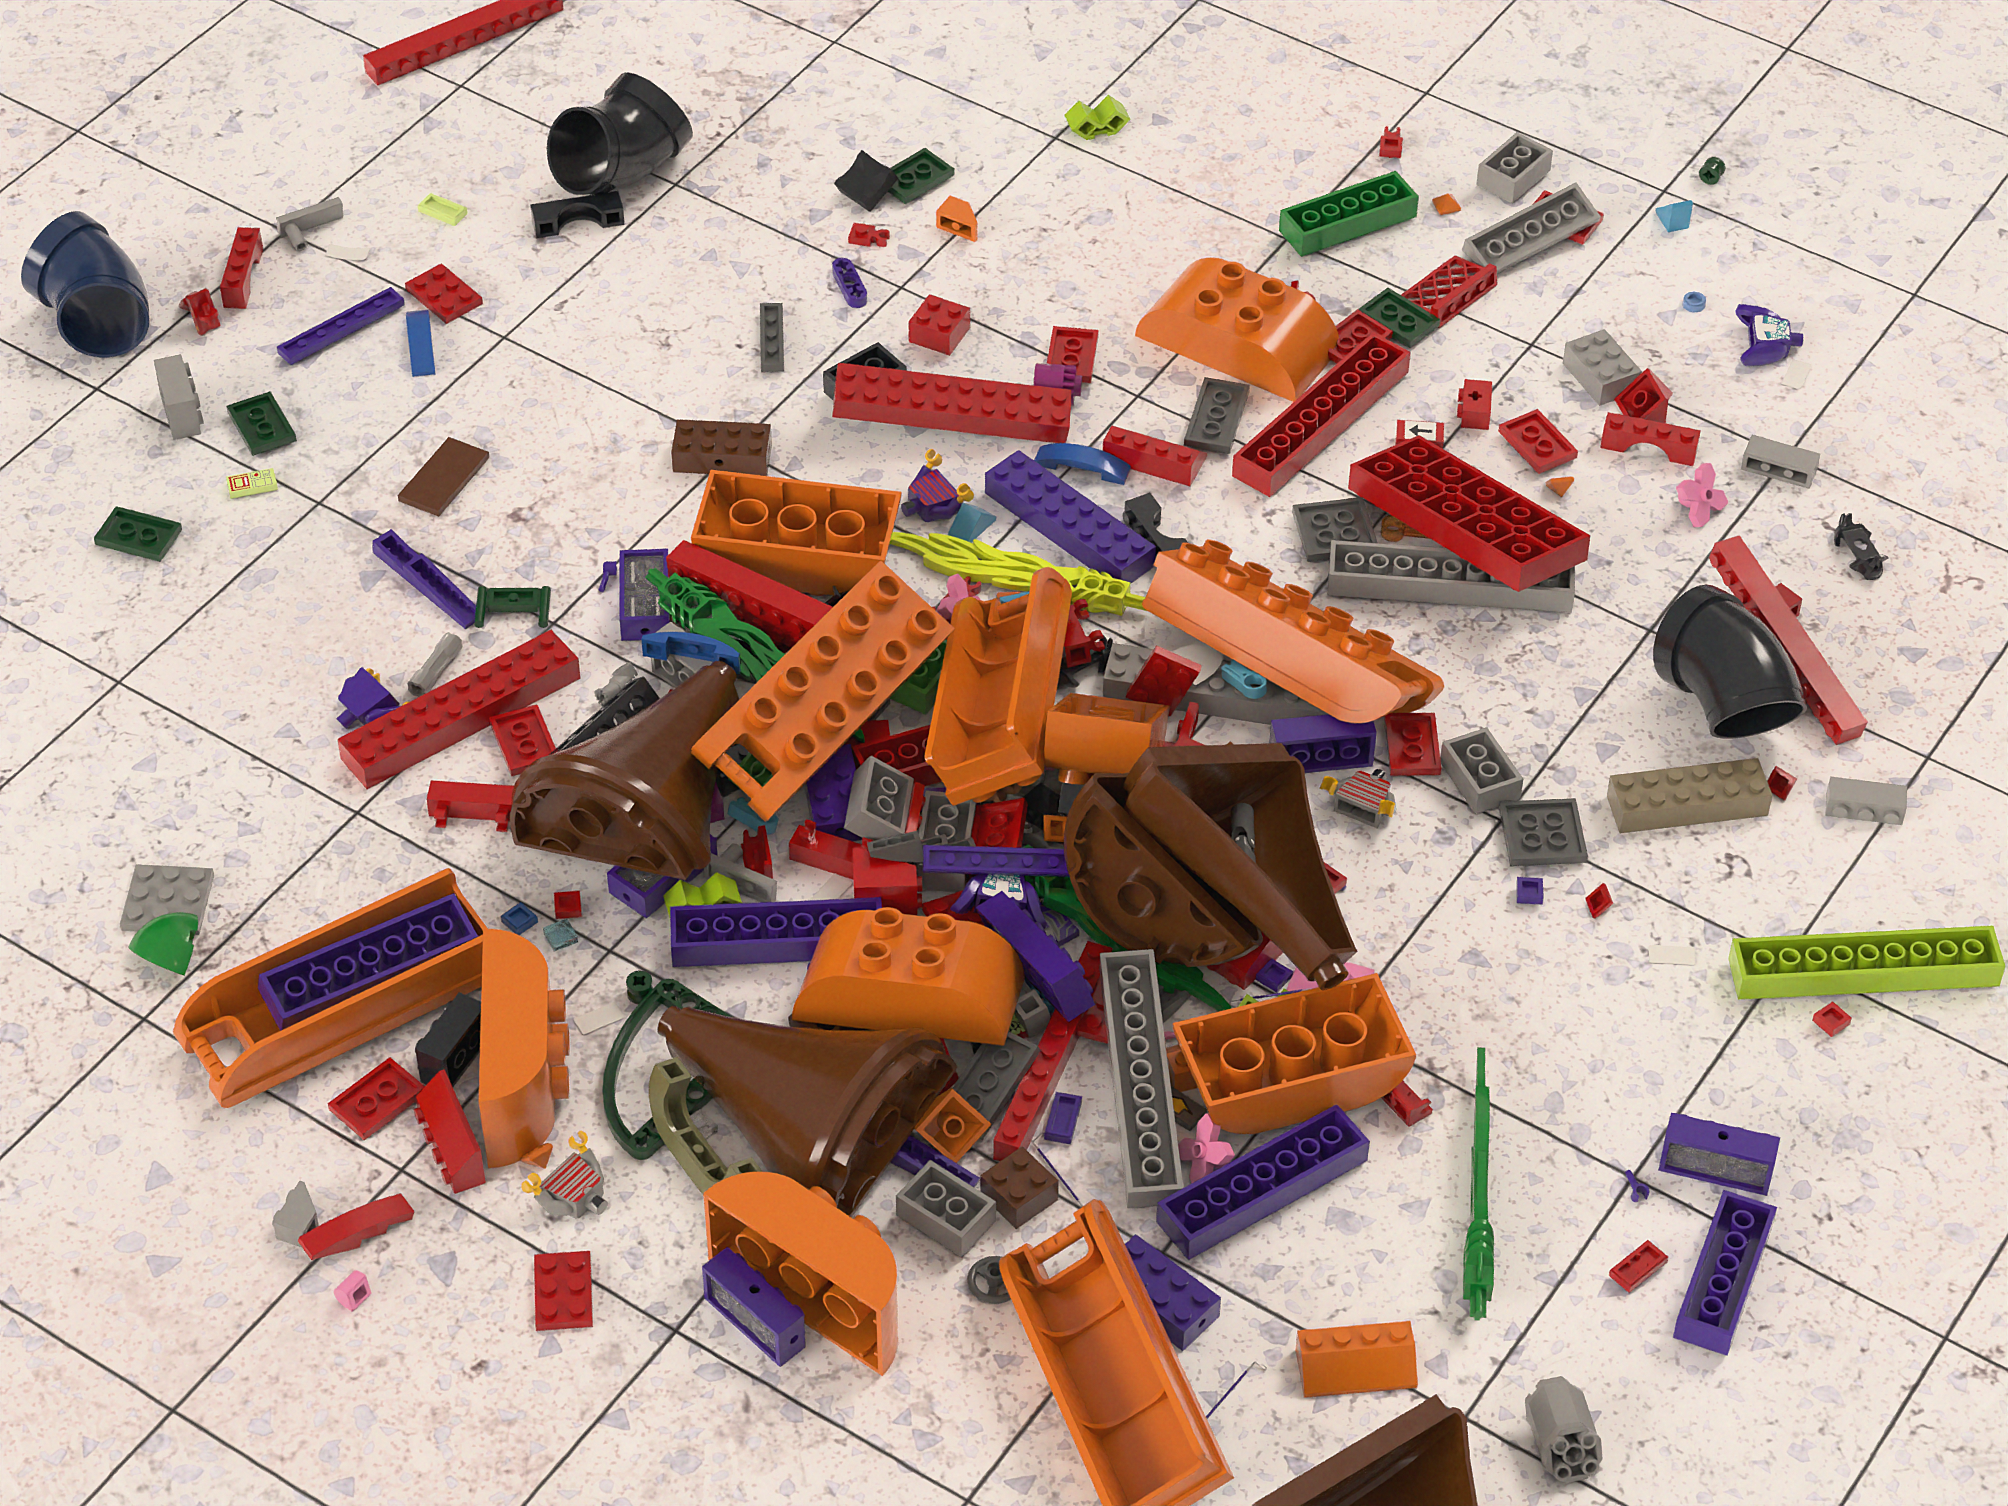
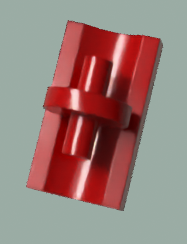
(203, 311)

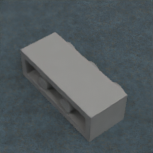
(1780, 461)
(1866, 800)

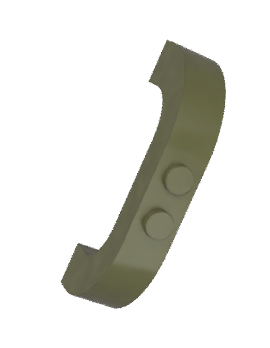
(679, 1133)

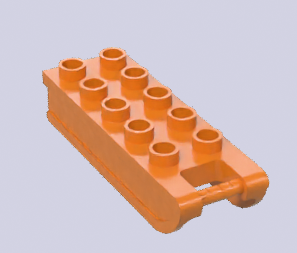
(1286, 636)
(825, 688)
(998, 689)
(235, 1008)
(1114, 1369)

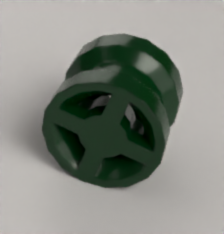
(1712, 170)
(638, 985)

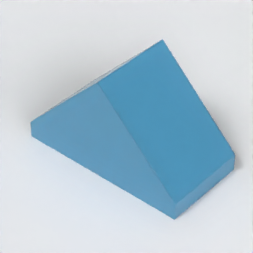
(1675, 216)
(970, 522)

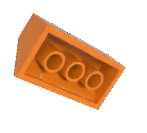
(1356, 1359)

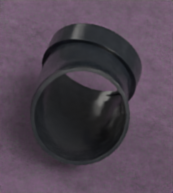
(616, 139)
(1729, 662)

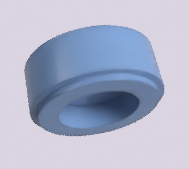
(1694, 302)

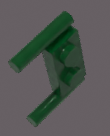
(513, 601)

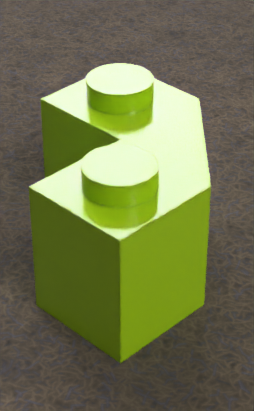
(1105, 118)
(714, 891)

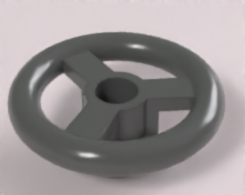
(988, 1269)

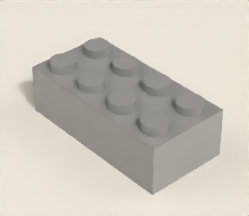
(956, 824)

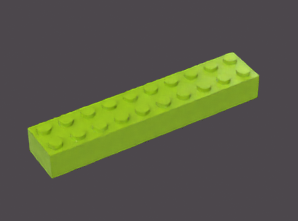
(1866, 962)

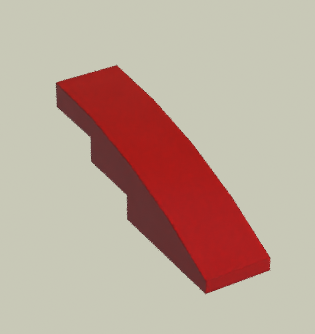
(350, 1228)

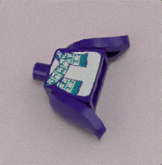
(1768, 335)
(986, 886)

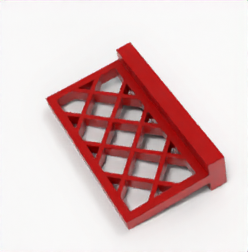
(1457, 297)

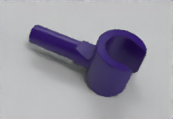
(609, 569)
(1637, 1187)

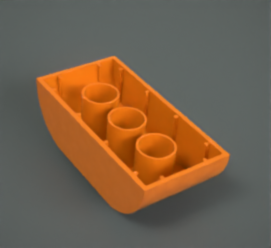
(1243, 326)
(796, 529)
(1100, 735)
(912, 973)
(519, 1048)
(1297, 1055)
(815, 1256)

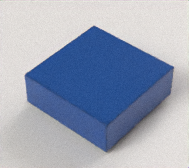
(519, 919)

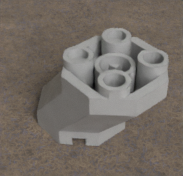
(1563, 1430)

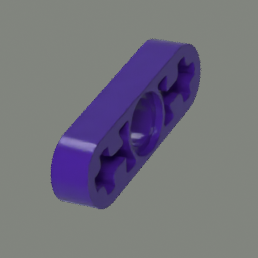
(850, 275)

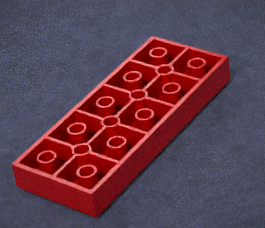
(1469, 513)

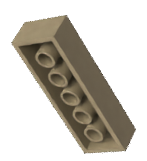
(1689, 795)

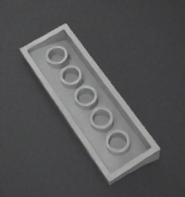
(1532, 229)

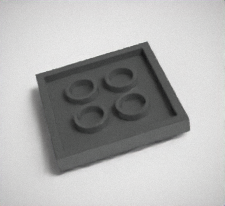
(1329, 521)
(1543, 832)

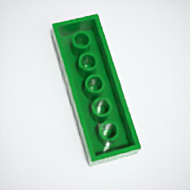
(1348, 213)

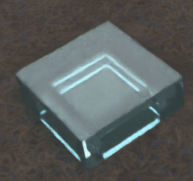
(560, 934)

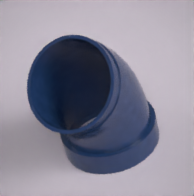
(89, 284)

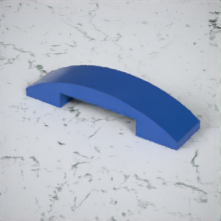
(420, 343)
(1085, 458)
(690, 645)

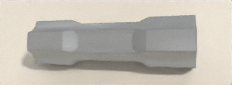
(426, 676)

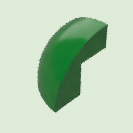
(167, 941)

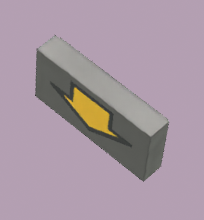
(1186, 1110)

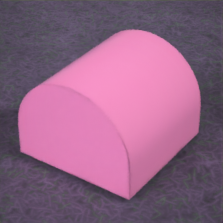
(353, 1290)

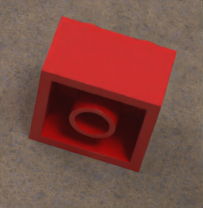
(939, 324)

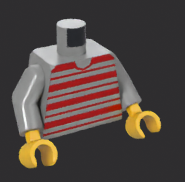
(1362, 796)
(573, 1185)

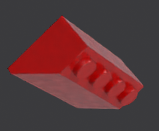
(1154, 455)
(449, 1134)

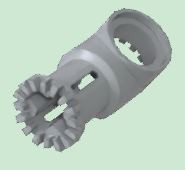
(616, 683)

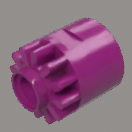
(1058, 377)

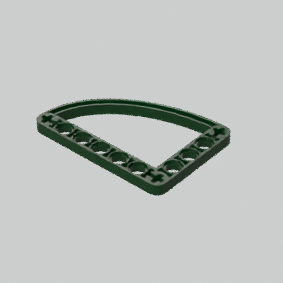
(616, 1056)

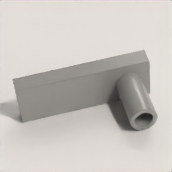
(307, 218)
(747, 881)

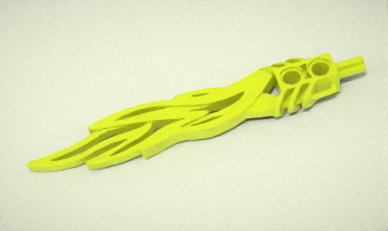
(1016, 570)

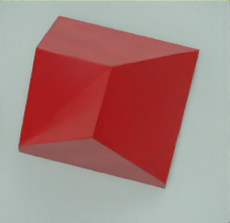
(1645, 398)

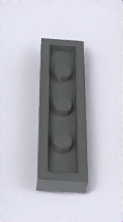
(771, 337)

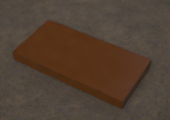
(443, 476)

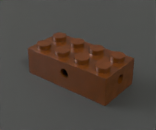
(721, 447)

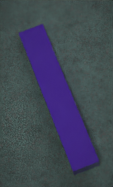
(424, 577)
(916, 1155)

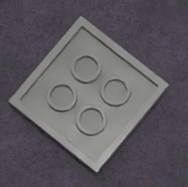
(165, 890)

